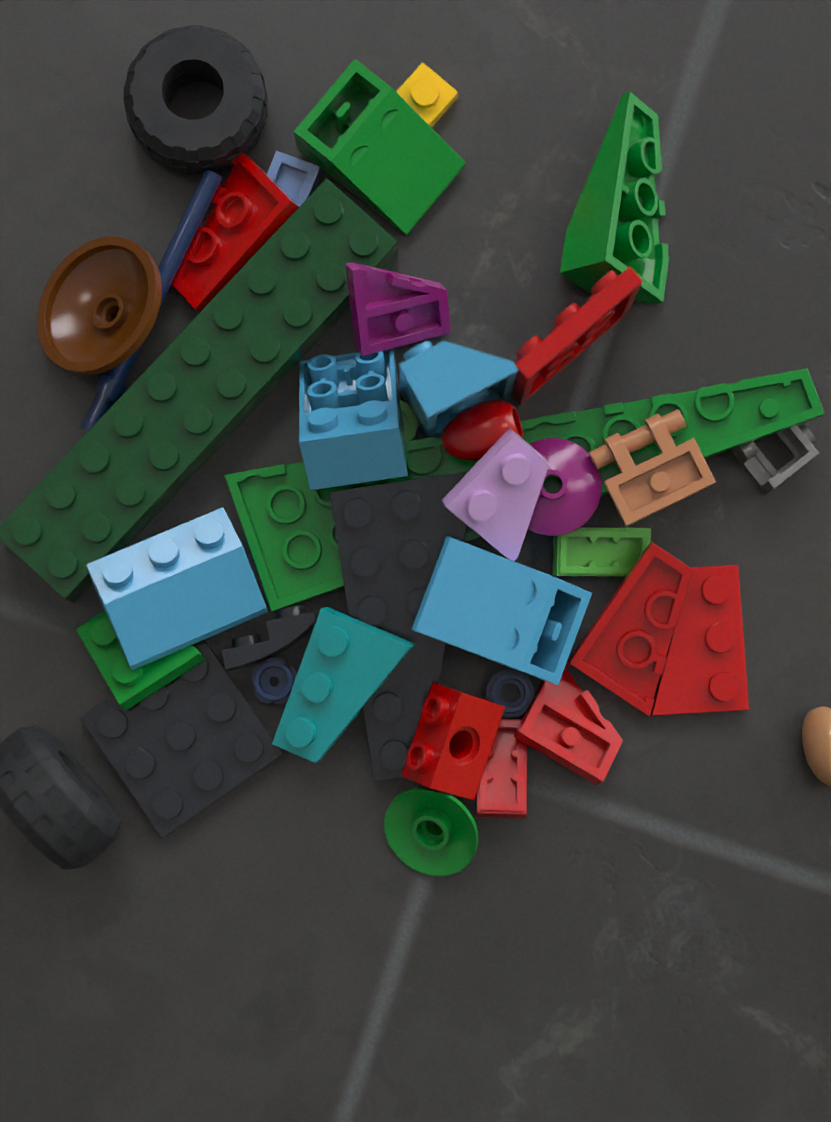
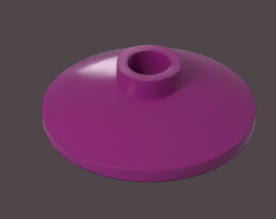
(580, 490)

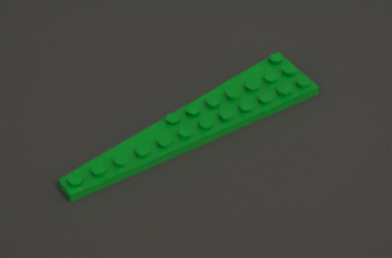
(294, 526)

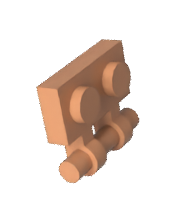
(658, 481)

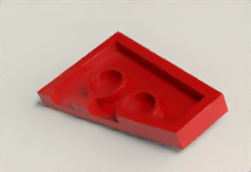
(239, 224)
(634, 630)
(706, 649)

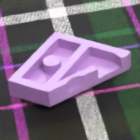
(501, 493)

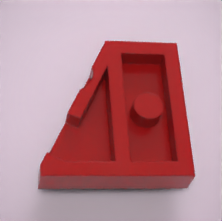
(570, 729)

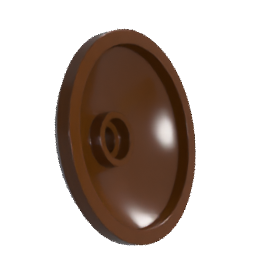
(99, 305)

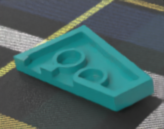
(335, 681)

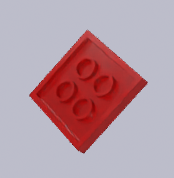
(574, 332)

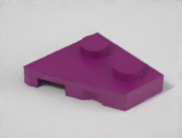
(394, 308)

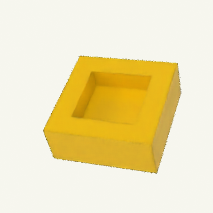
(428, 94)

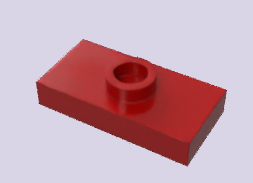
(504, 779)

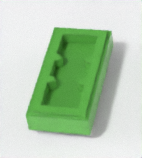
(598, 551)

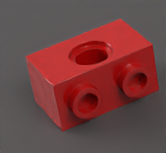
(452, 741)

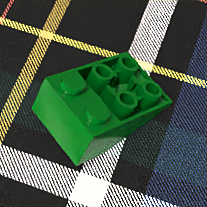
(378, 147)

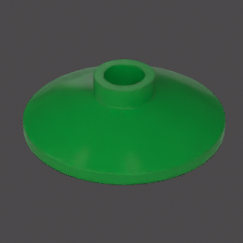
(420, 842)

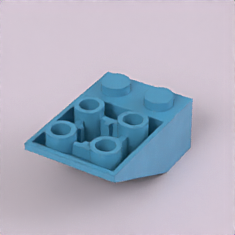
(351, 419)
(502, 610)

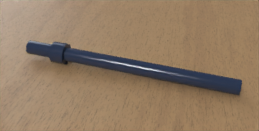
(111, 387)

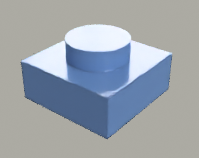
(294, 176)

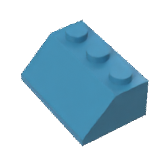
(449, 379)
(177, 588)

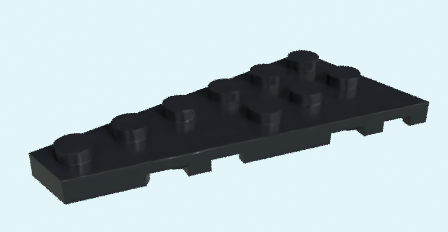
(387, 556)

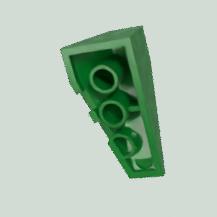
(620, 207)

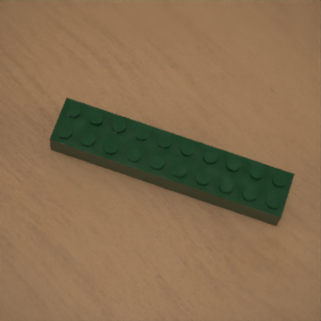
(196, 392)

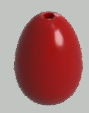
(479, 428)

